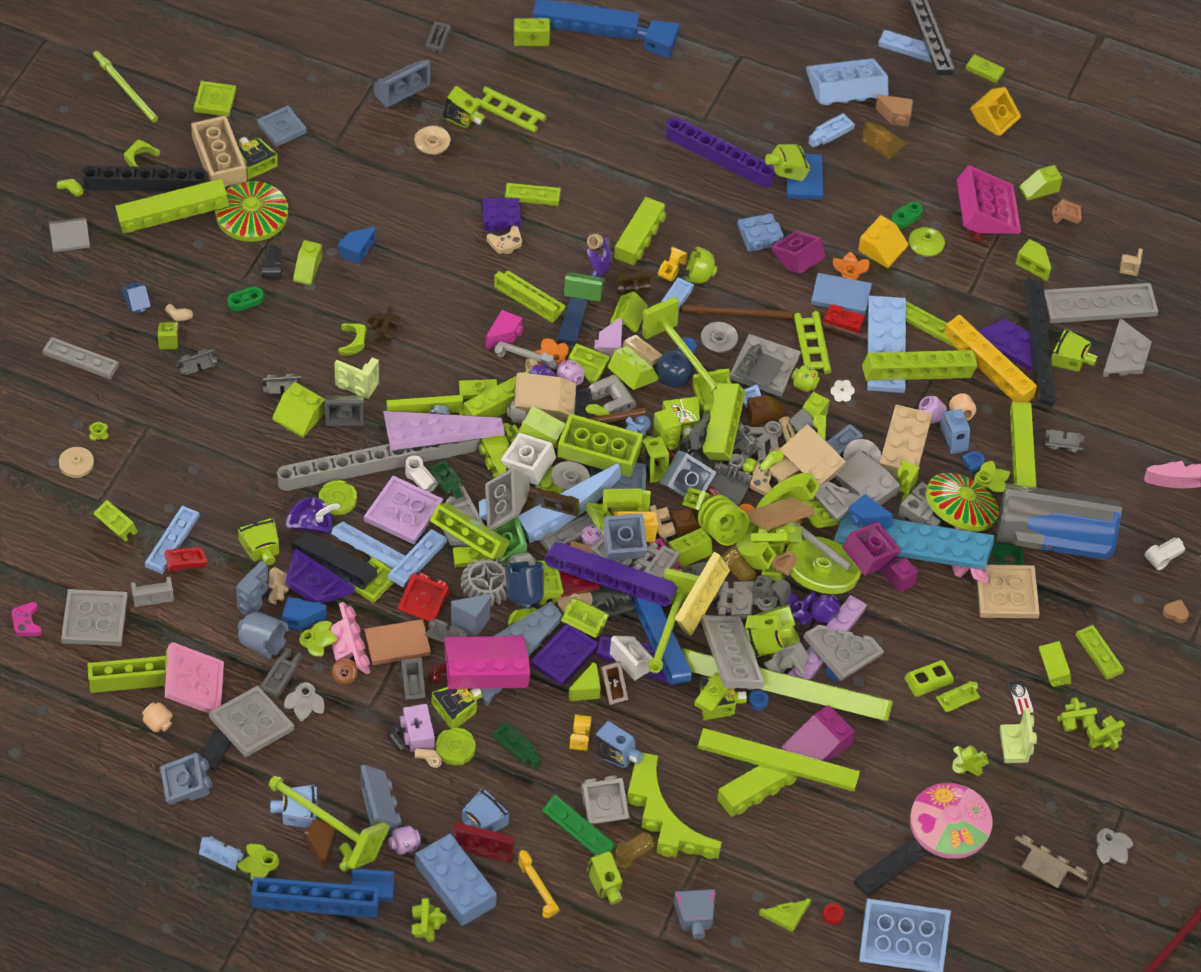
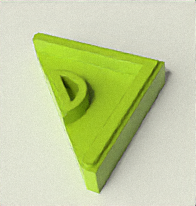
(786, 914)

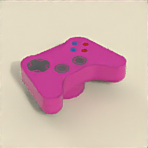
(23, 620)

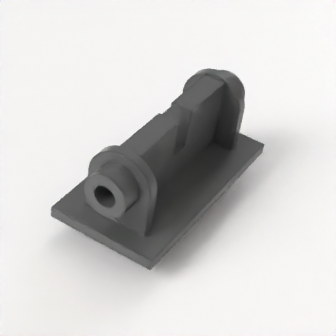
(189, 363)
(274, 383)
(747, 442)
(1071, 442)
(439, 630)

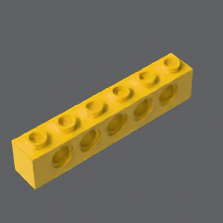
(991, 360)

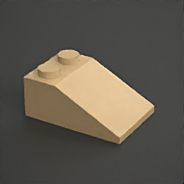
(546, 393)
(813, 455)

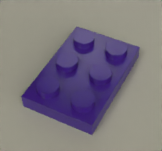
(564, 654)

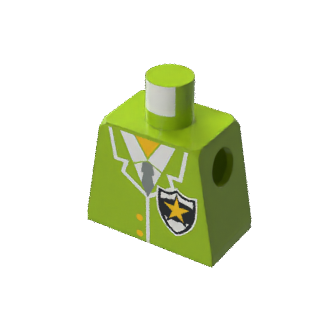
(687, 412)

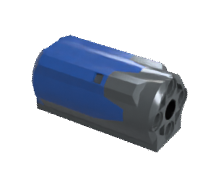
(1059, 521)

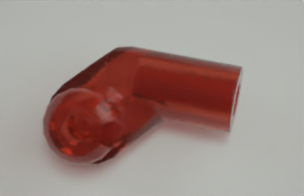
(975, 236)
(436, 672)

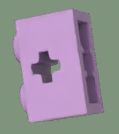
(418, 727)

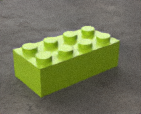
(599, 444)

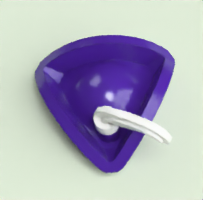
(311, 515)

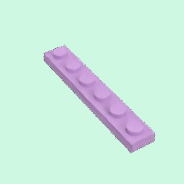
(848, 615)

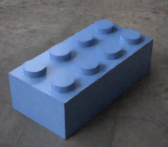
(455, 879)

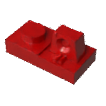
(844, 318)
(185, 558)

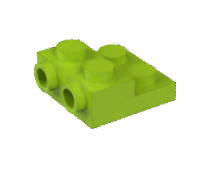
(781, 534)

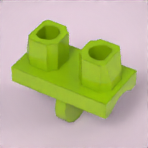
(1068, 718)
(1108, 736)
(969, 760)
(430, 918)

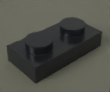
(215, 749)

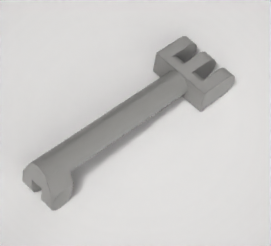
(545, 358)

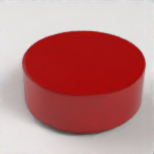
(833, 914)

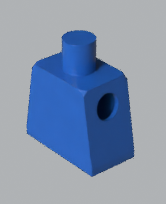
(659, 37)

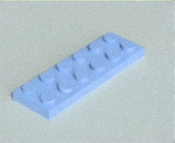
(886, 334)

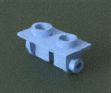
(217, 852)

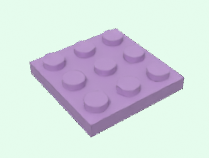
(403, 510)

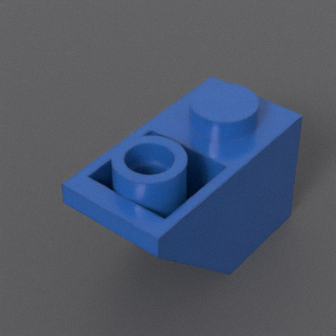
(303, 614)

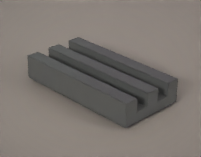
(435, 47)

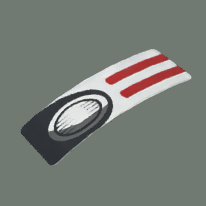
(1020, 696)

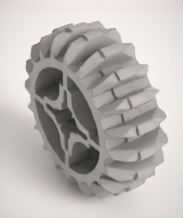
(474, 580)

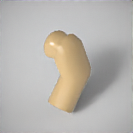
(178, 314)
(429, 755)

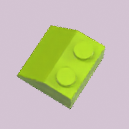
(632, 368)
(299, 409)
(542, 426)

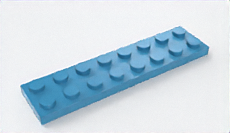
(932, 543)

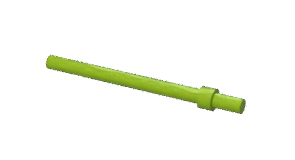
(107, 66)

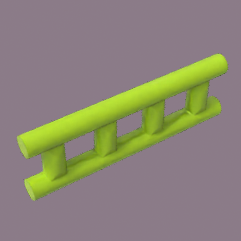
(514, 118)
(807, 351)

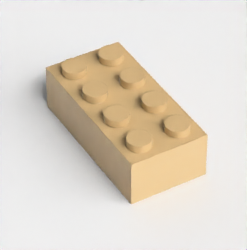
(219, 151)
(905, 438)

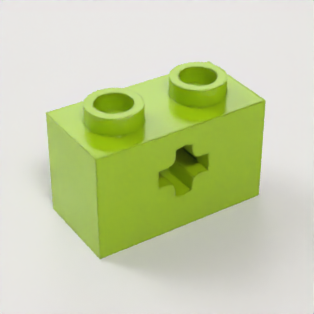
(531, 32)
(667, 427)

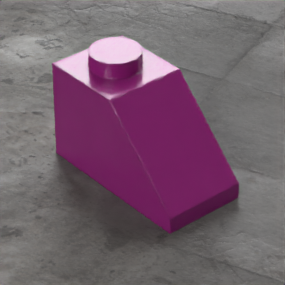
(900, 573)

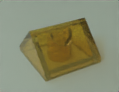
(882, 139)

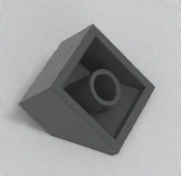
(344, 410)

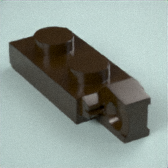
(555, 501)

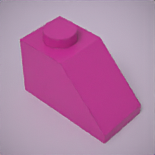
(504, 329)

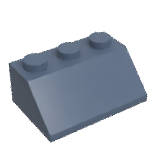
(403, 83)
(378, 799)

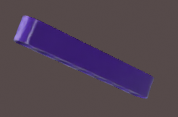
(720, 152)
(610, 574)

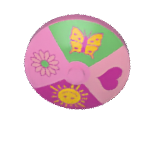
(951, 820)

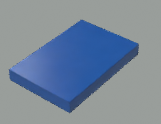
(812, 184)

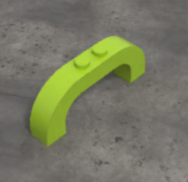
(760, 554)

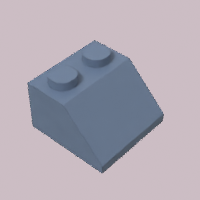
(685, 473)
(624, 537)

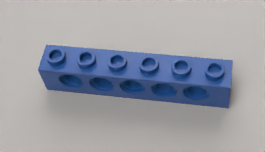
(315, 897)

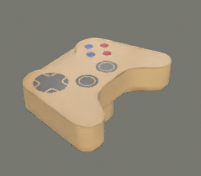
(507, 242)
(760, 480)

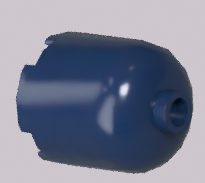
(525, 583)

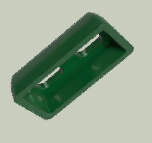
(1002, 550)

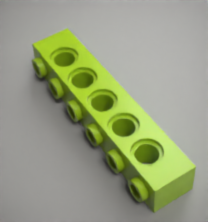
(919, 365)

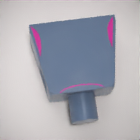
(695, 911)

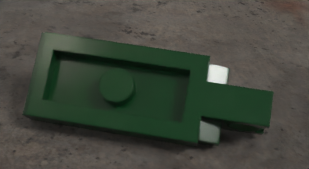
(447, 478)
(517, 745)

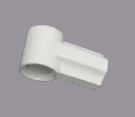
(419, 474)
(1161, 555)

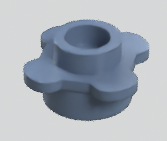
(440, 410)

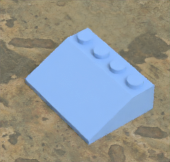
(847, 81)
(904, 935)

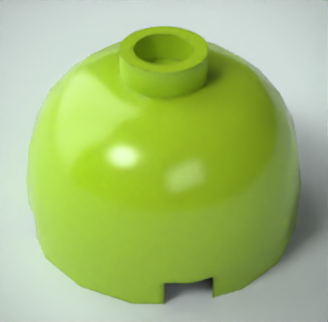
(700, 266)

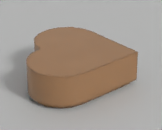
(784, 563)
(1177, 611)

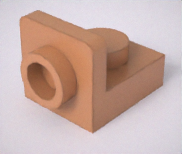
(1067, 211)

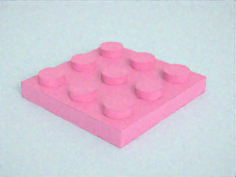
(193, 678)

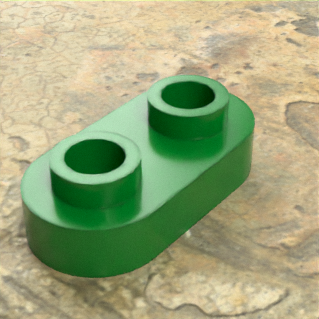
(910, 213)
(244, 298)

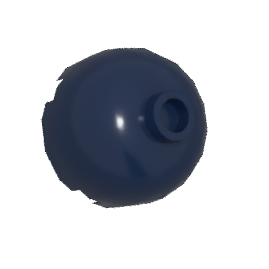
(674, 369)

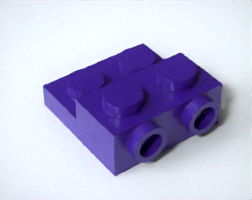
(501, 214)

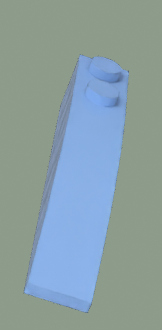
(542, 521)

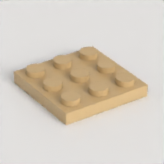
(1009, 592)

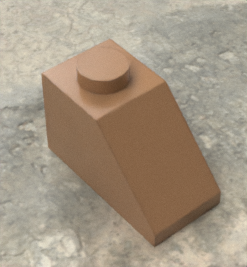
(895, 109)

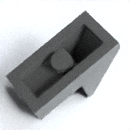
(413, 678)

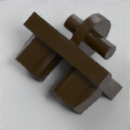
(633, 282)
(382, 323)

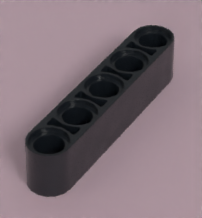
(336, 560)

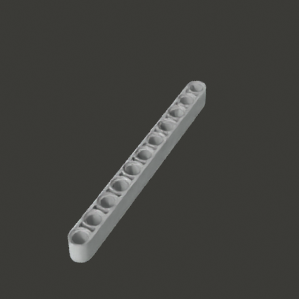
(373, 460)

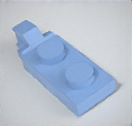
(831, 130)

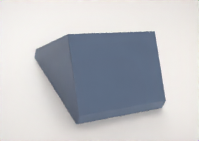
(471, 613)

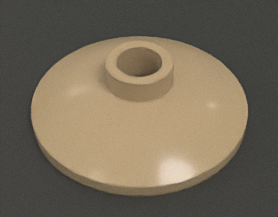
(432, 140)

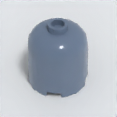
(262, 634)

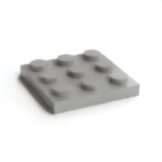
(787, 355)
(94, 617)
(251, 721)

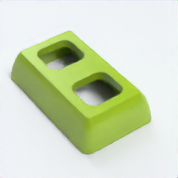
(934, 682)

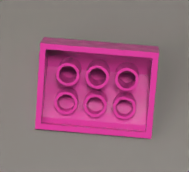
(987, 203)
(486, 662)

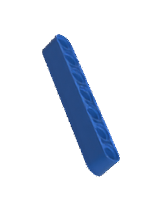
(653, 622)

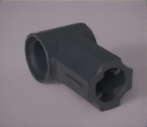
(272, 264)

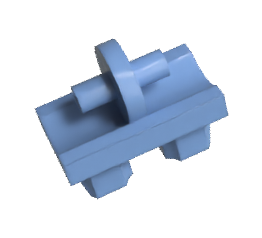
(640, 425)

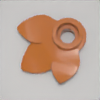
(850, 266)
(558, 351)

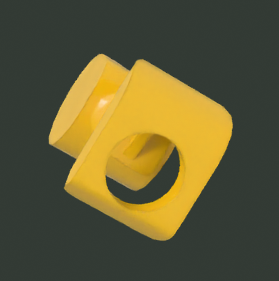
(670, 268)
(581, 728)

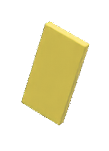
(702, 594)

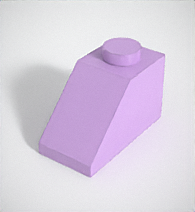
(609, 339)

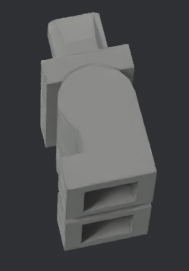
(917, 508)

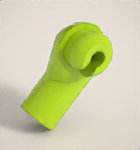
(72, 185)
(772, 458)
(346, 851)

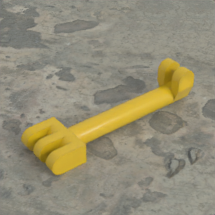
(525, 864)

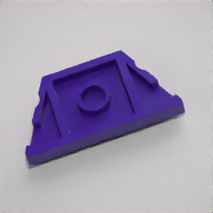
(1010, 341)
(314, 580)

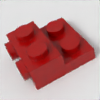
(424, 597)

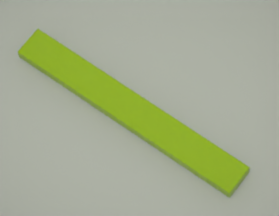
(778, 759)

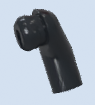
(393, 734)

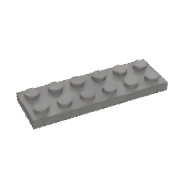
(1100, 303)
(732, 652)

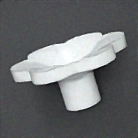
(845, 393)

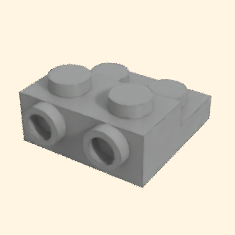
(604, 800)

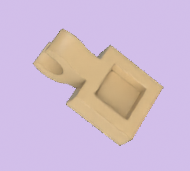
(277, 583)

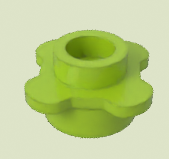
(98, 427)

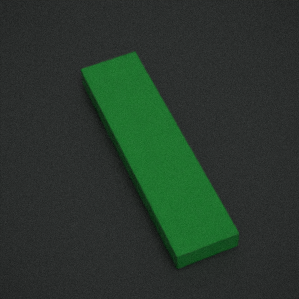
(578, 826)

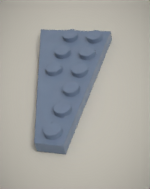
(534, 630)

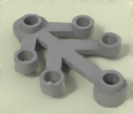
(766, 433)

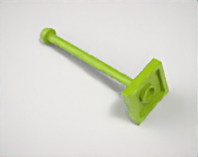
(663, 318)
(684, 584)
(368, 841)

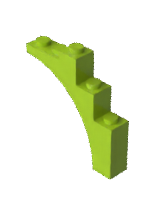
(658, 817)

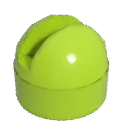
(749, 465)

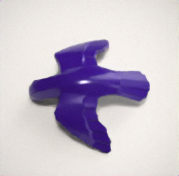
(601, 263)
(800, 608)

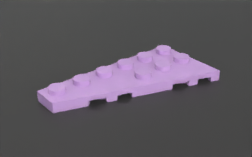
(424, 429)

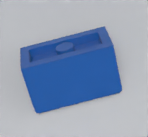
(375, 878)

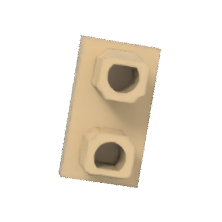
(663, 530)

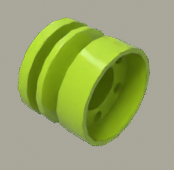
(723, 520)

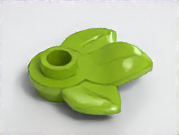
(994, 477)
(320, 638)
(256, 861)

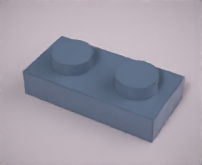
(843, 438)

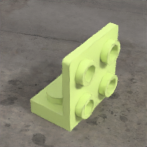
(358, 381)
(1018, 739)

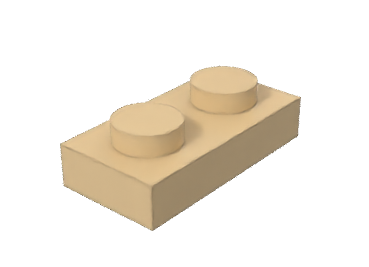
(643, 349)

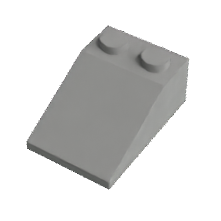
(869, 478)
(506, 497)

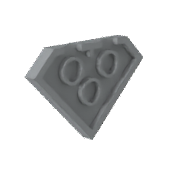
(843, 650)

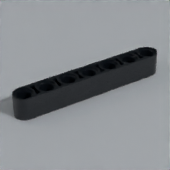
(142, 178)

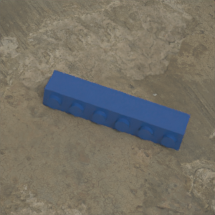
(588, 19)

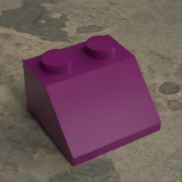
(799, 251)
(870, 548)

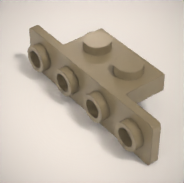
(1046, 866)

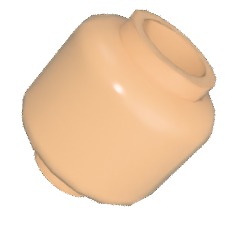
(963, 402)
(157, 717)

